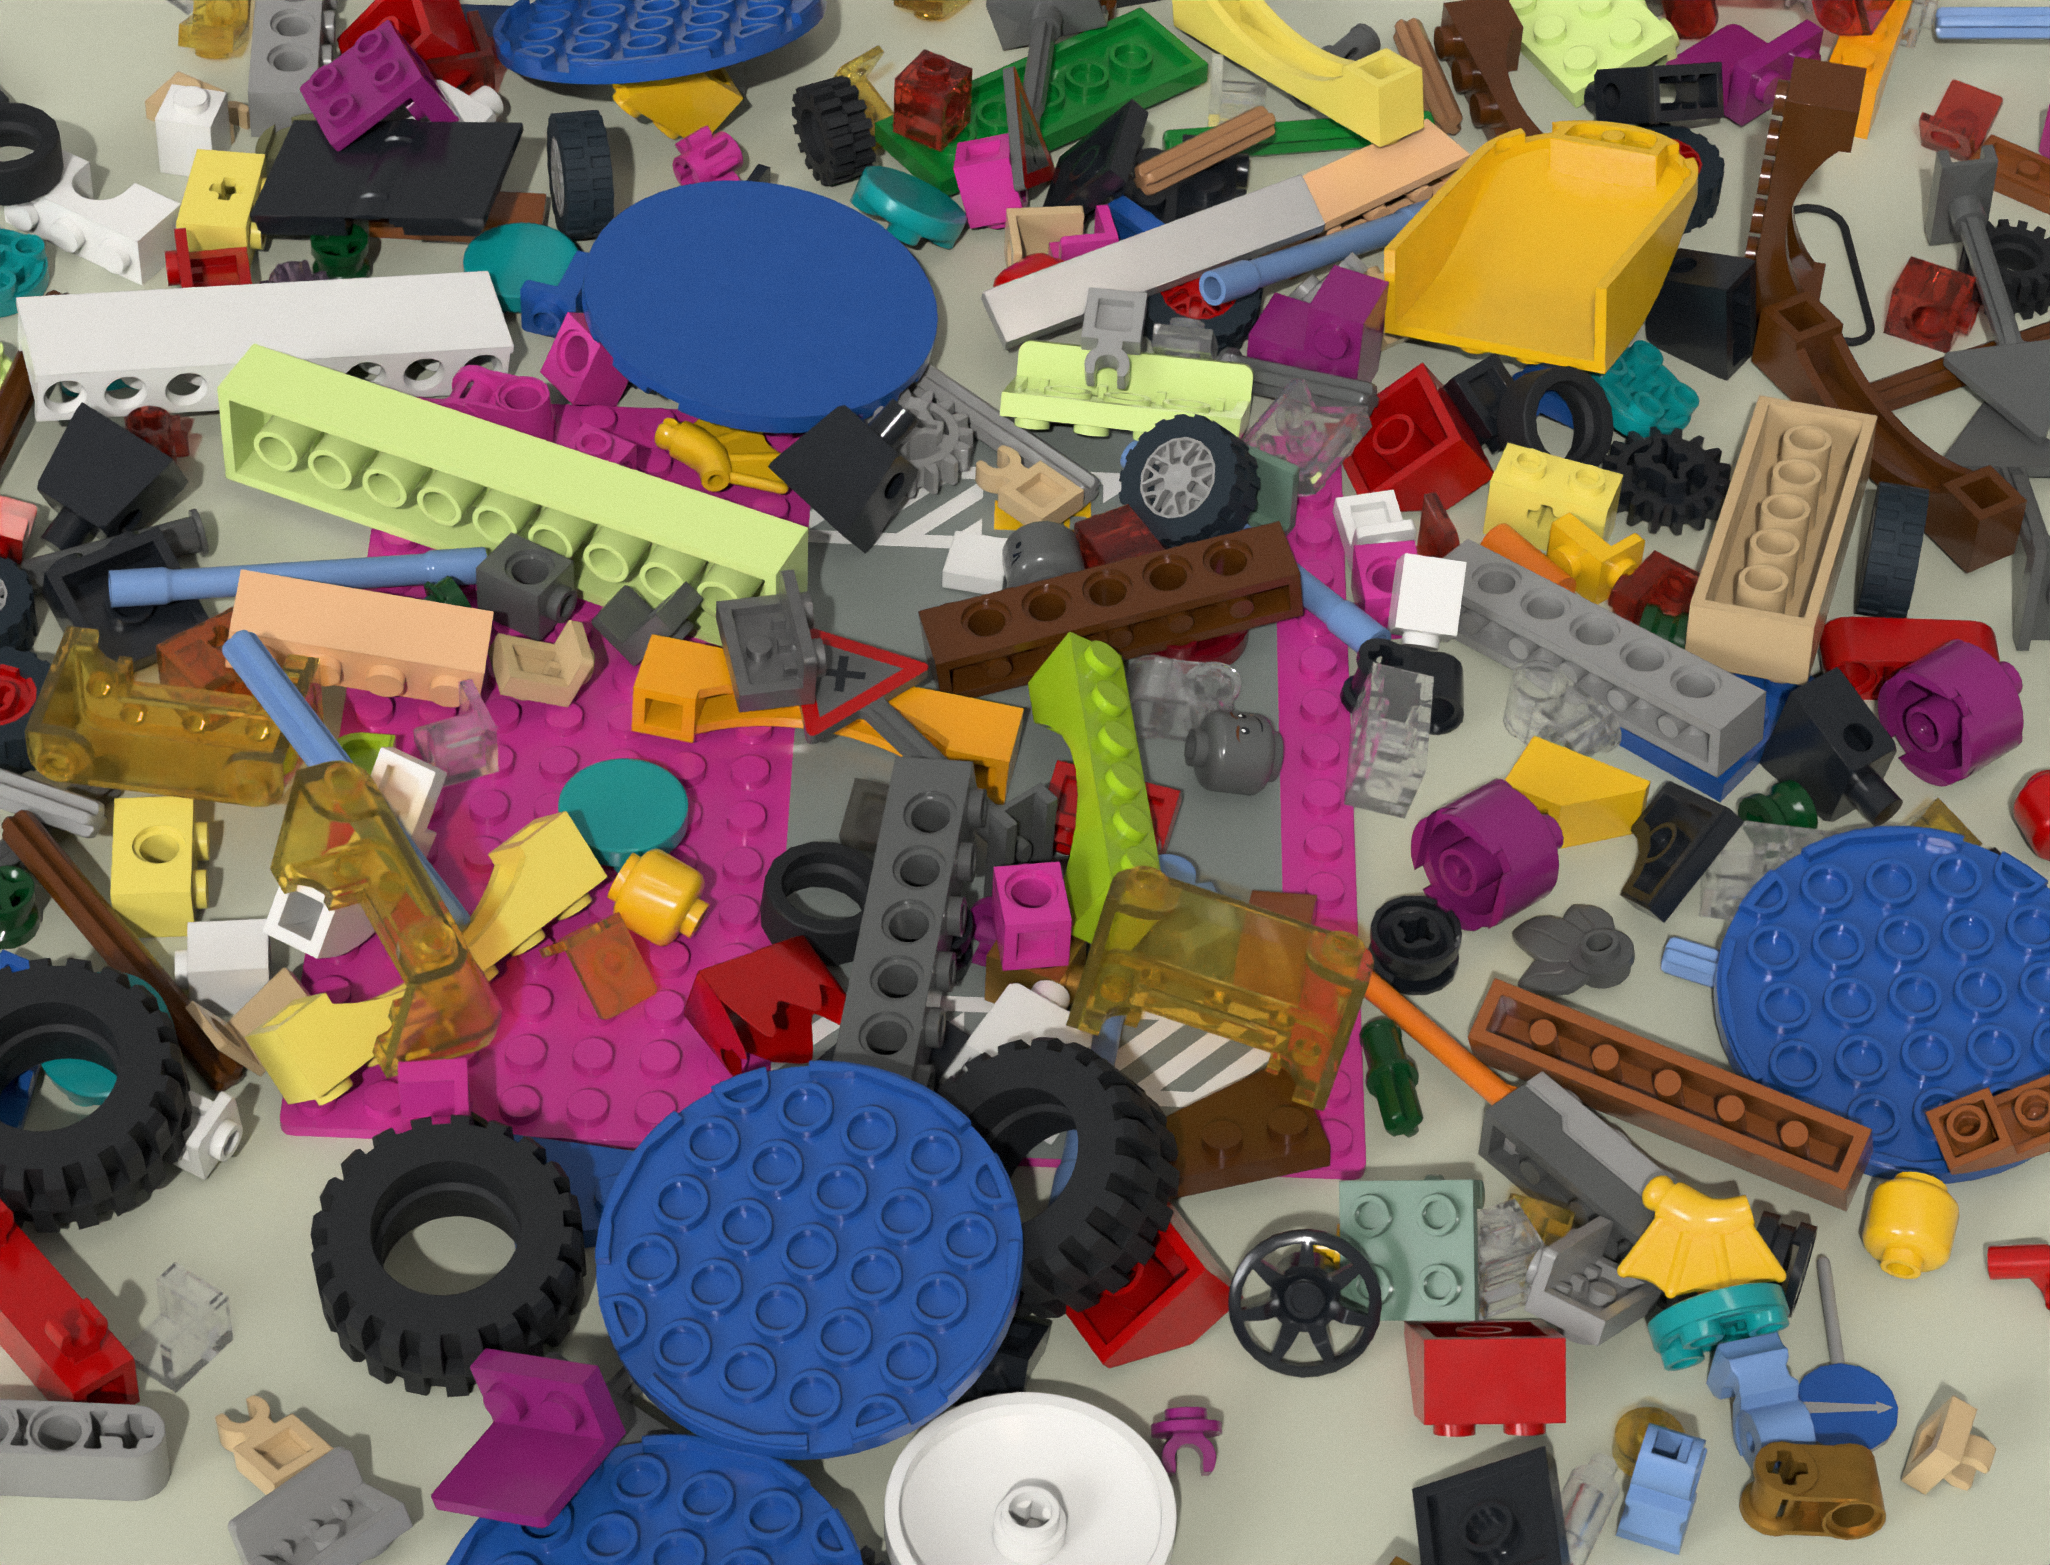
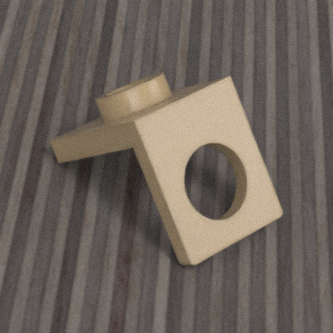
(1034, 227)
(230, 1035)

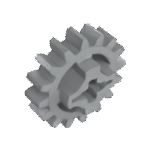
(937, 444)

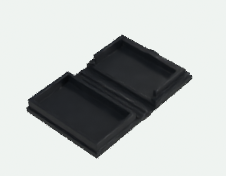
(402, 170)

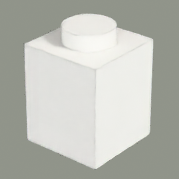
(190, 121)
(1426, 600)
(224, 963)

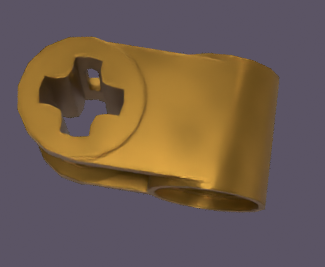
(1823, 1491)

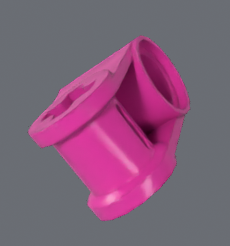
(503, 399)

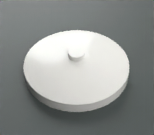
(1029, 1486)

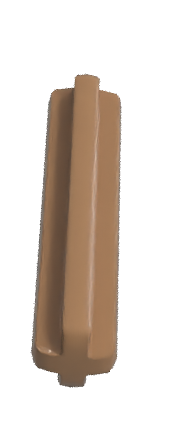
(1437, 95)
(1204, 150)

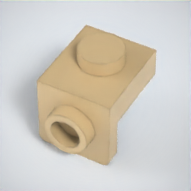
(542, 669)

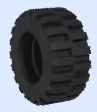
(140, 1125)
(1120, 1173)
(434, 1176)

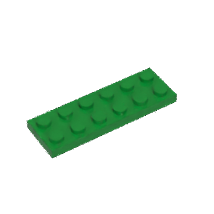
(1087, 84)

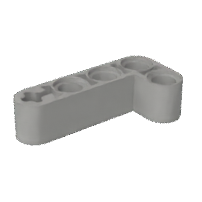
(82, 1450)

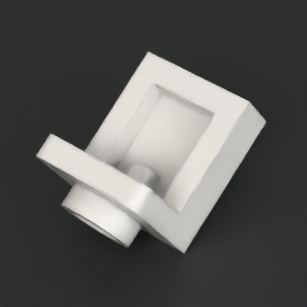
(1370, 520)
(212, 1133)

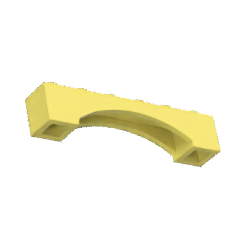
(1370, 96)
(535, 877)

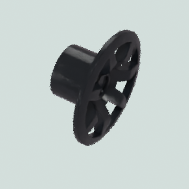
(1305, 1299)

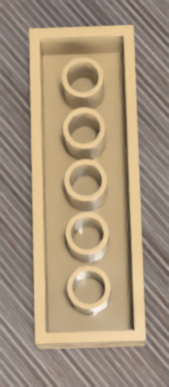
(1781, 540)

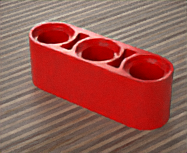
(1878, 647)

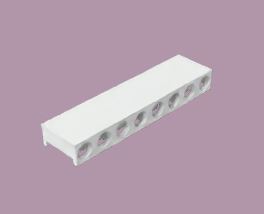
(207, 330)

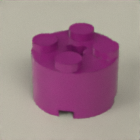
(1953, 712)
(1487, 855)

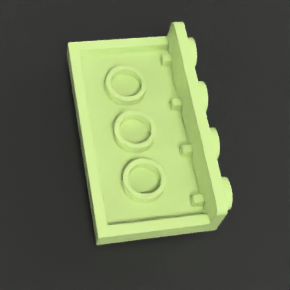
(1579, 36)
(1054, 389)

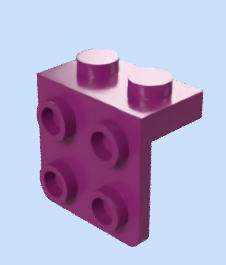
(1753, 65)

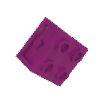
(370, 84)
(544, 1440)

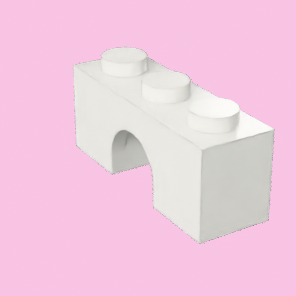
(116, 233)

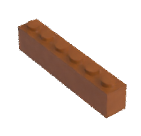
(1673, 1094)

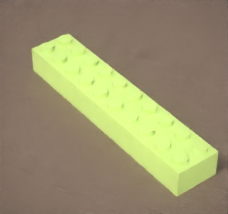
(474, 482)

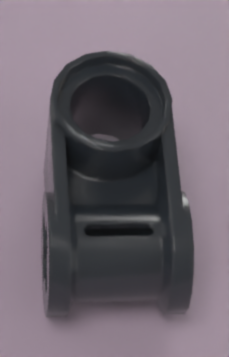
(1448, 684)

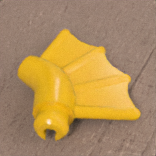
(721, 454)
(1698, 1242)

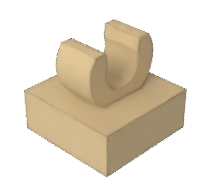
(1947, 1449)

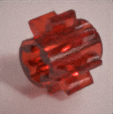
(159, 430)

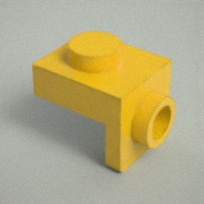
(1590, 558)

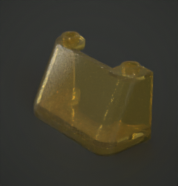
(159, 738)
(353, 851)
(1225, 973)

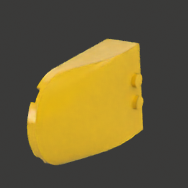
(1544, 245)

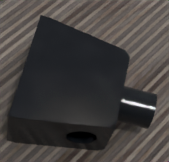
(1633, 93)
(1706, 311)
(852, 470)
(104, 481)
(1834, 750)

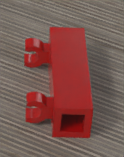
(55, 1332)

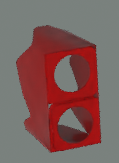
(764, 1004)

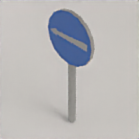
(1843, 1398)

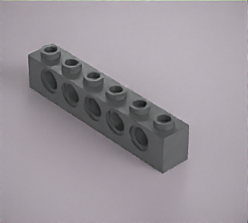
(920, 799)

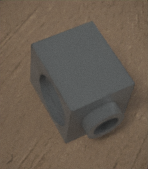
(526, 586)

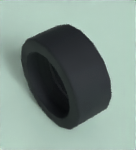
(37, 172)
(1585, 400)
(818, 866)

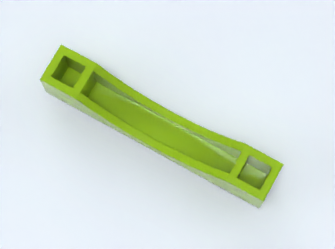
(1087, 702)

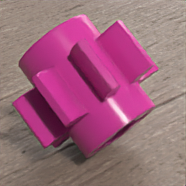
(707, 157)

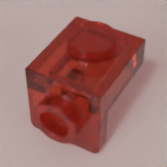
(1655, 582)

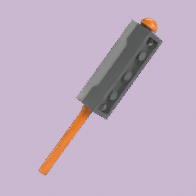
(1544, 1137)

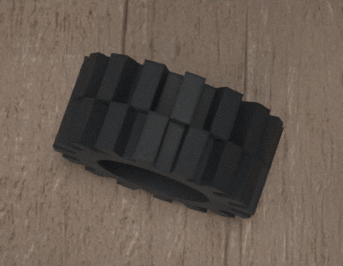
(833, 130)
(2029, 261)

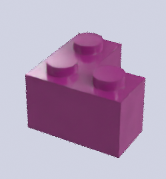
(1331, 334)

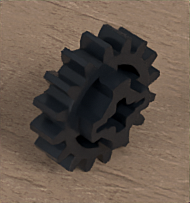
(1669, 480)

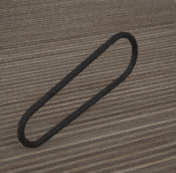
(1870, 326)

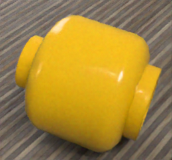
(659, 897)
(1911, 1224)

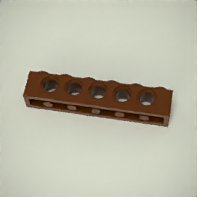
(1128, 604)

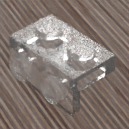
(1308, 435)

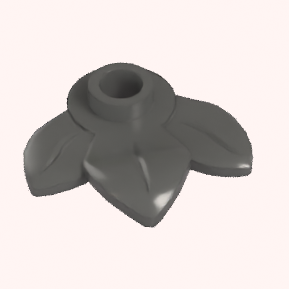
(1574, 951)

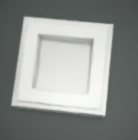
(974, 564)

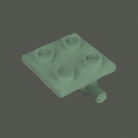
(1418, 1243)

